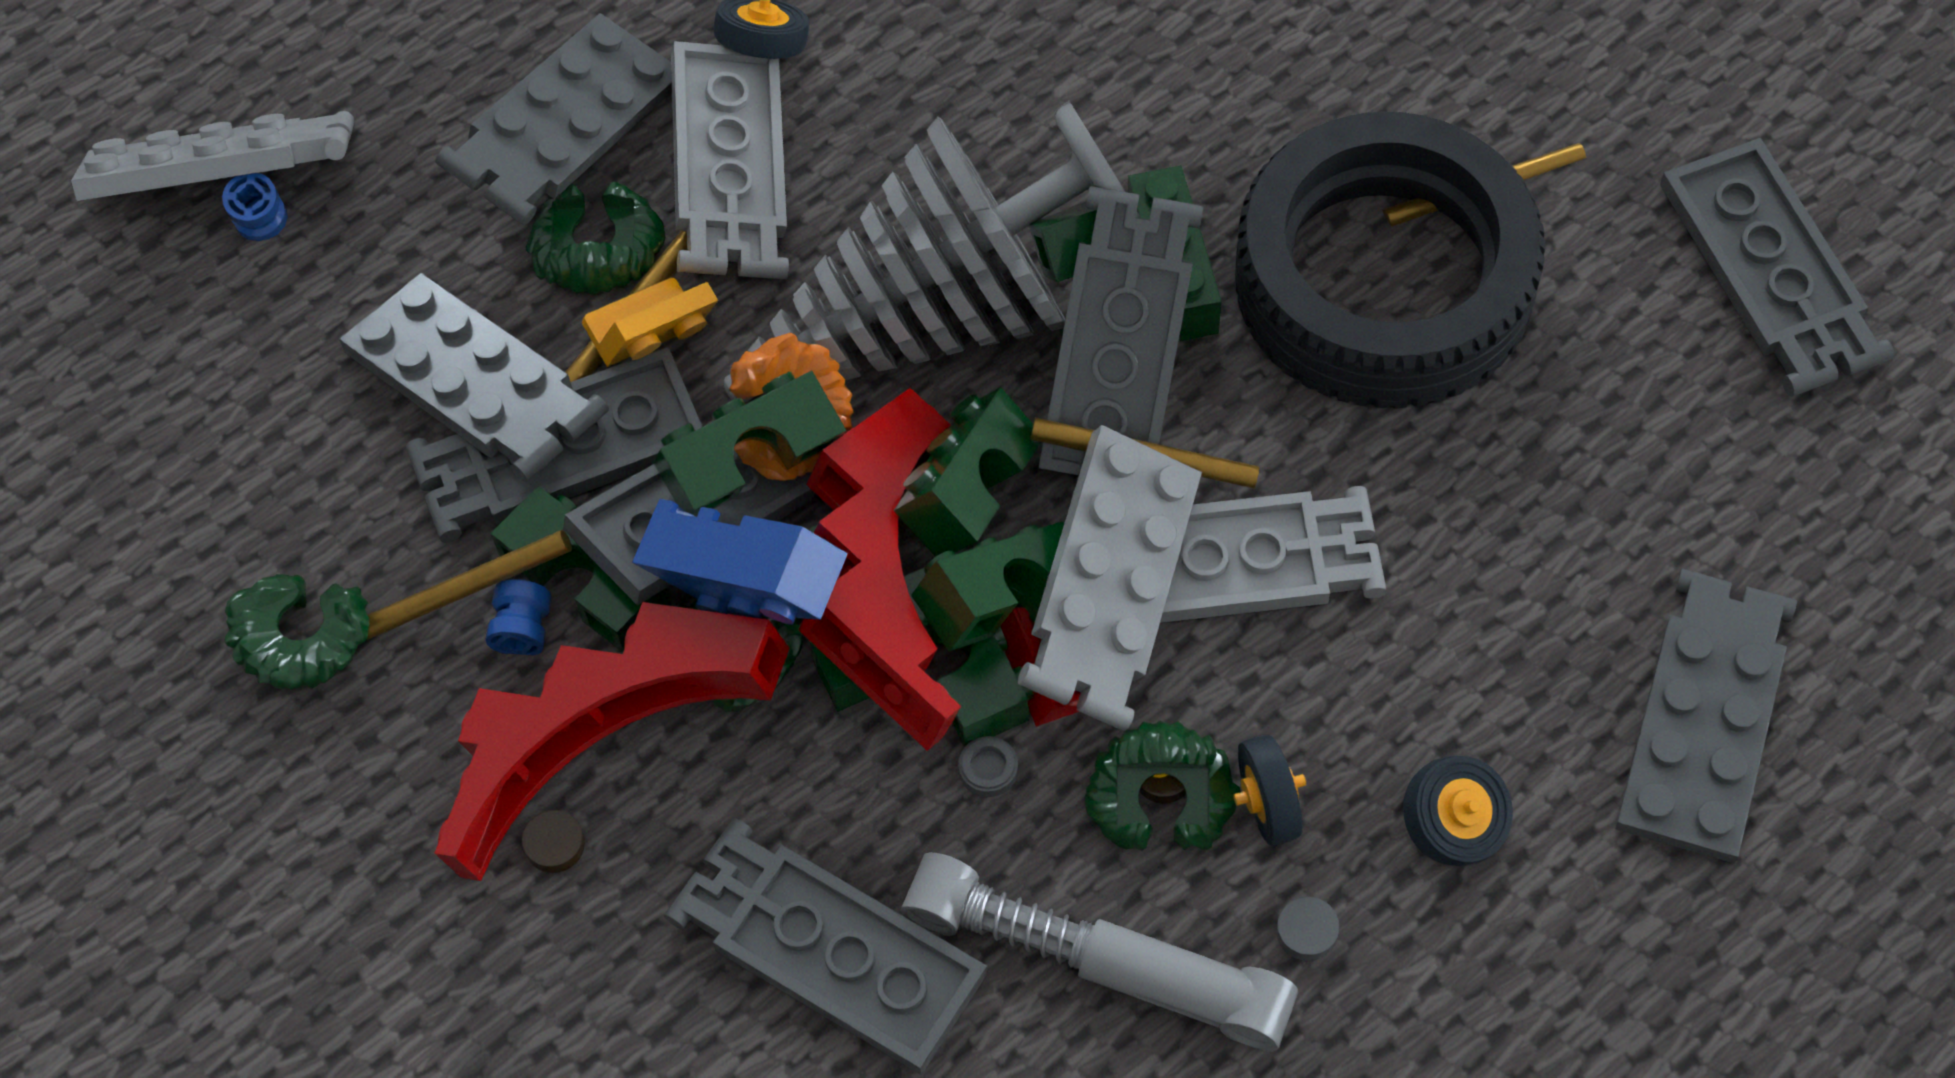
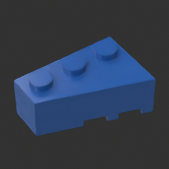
(743, 568)

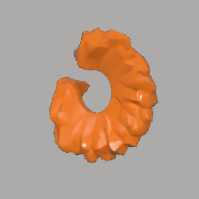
(770, 361)

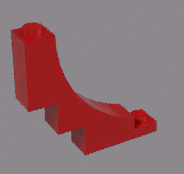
(870, 618)

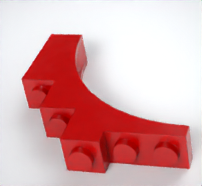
(524, 740)

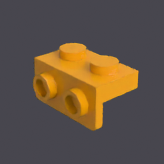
(647, 319)

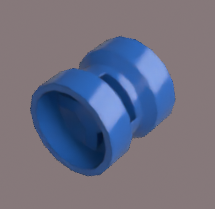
(261, 217)
(518, 617)

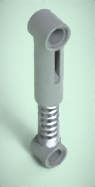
(1244, 1003)

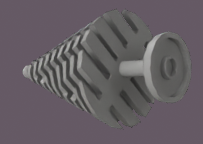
(939, 259)

